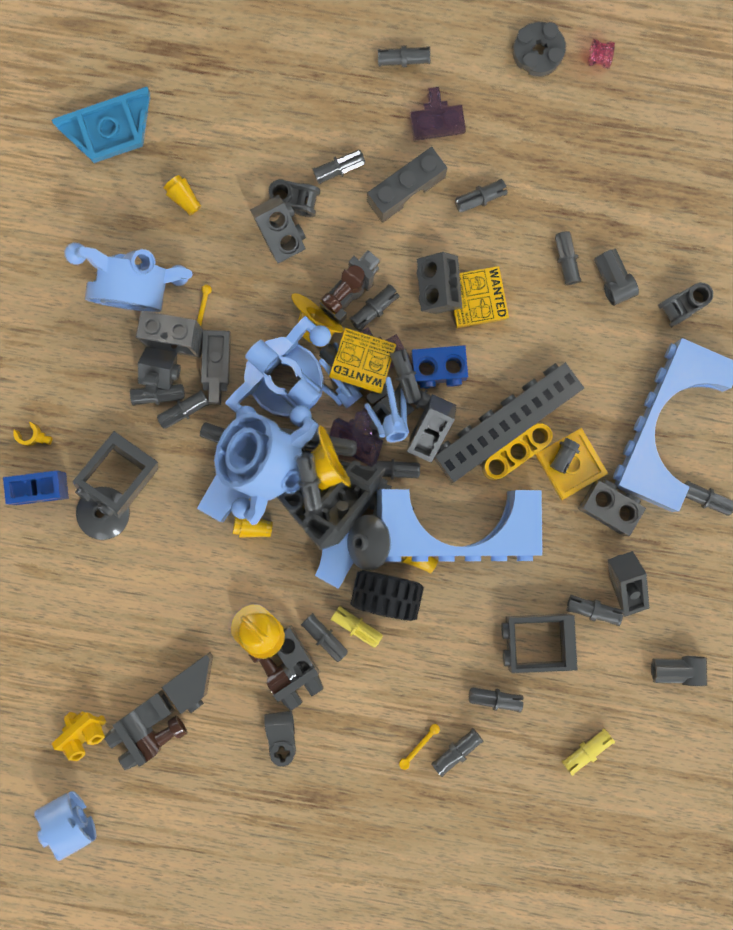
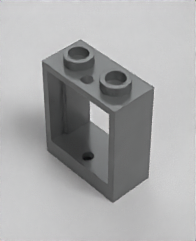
(163, 330)
(130, 452)
(567, 642)

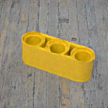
(529, 449)

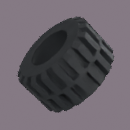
(387, 595)

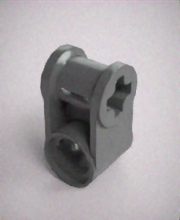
(297, 196)
(682, 305)
(280, 732)

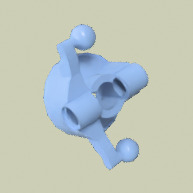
(124, 283)
(286, 351)
(261, 459)

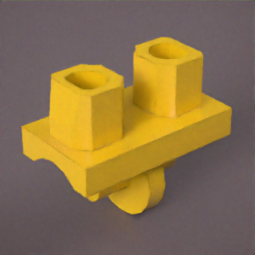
(77, 731)

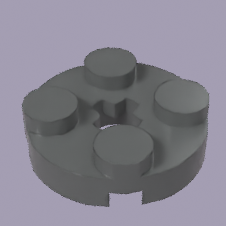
(548, 36)

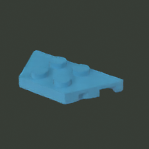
(108, 126)

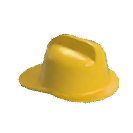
(315, 314)
(327, 463)
(257, 631)

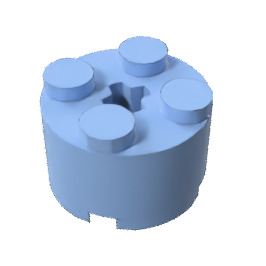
(65, 825)

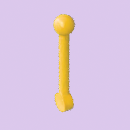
(206, 290)
(404, 763)

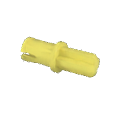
(357, 627)

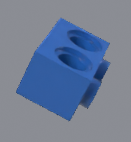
(437, 359)
(35, 488)

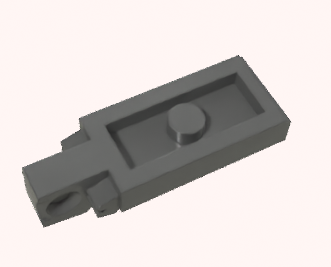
(215, 364)

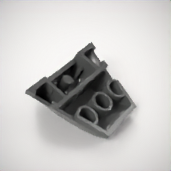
(339, 505)

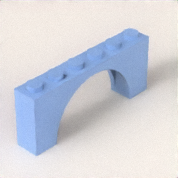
(642, 469)
(514, 535)
(334, 560)

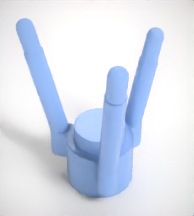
(346, 392)
(394, 426)

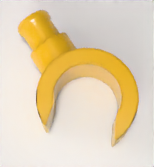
(37, 436)

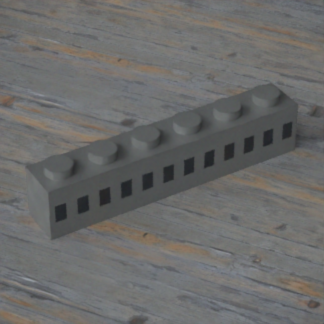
(509, 422)

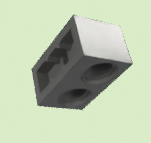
(275, 230)
(441, 283)
(431, 428)
(609, 513)

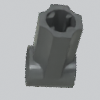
(618, 283)
(688, 670)

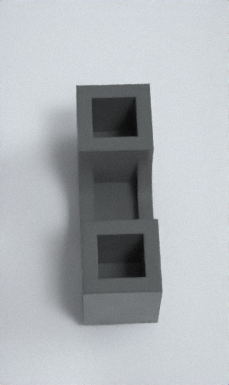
(417, 175)

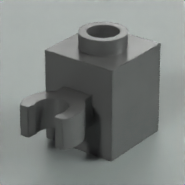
(157, 370)

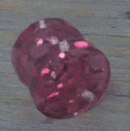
(601, 53)

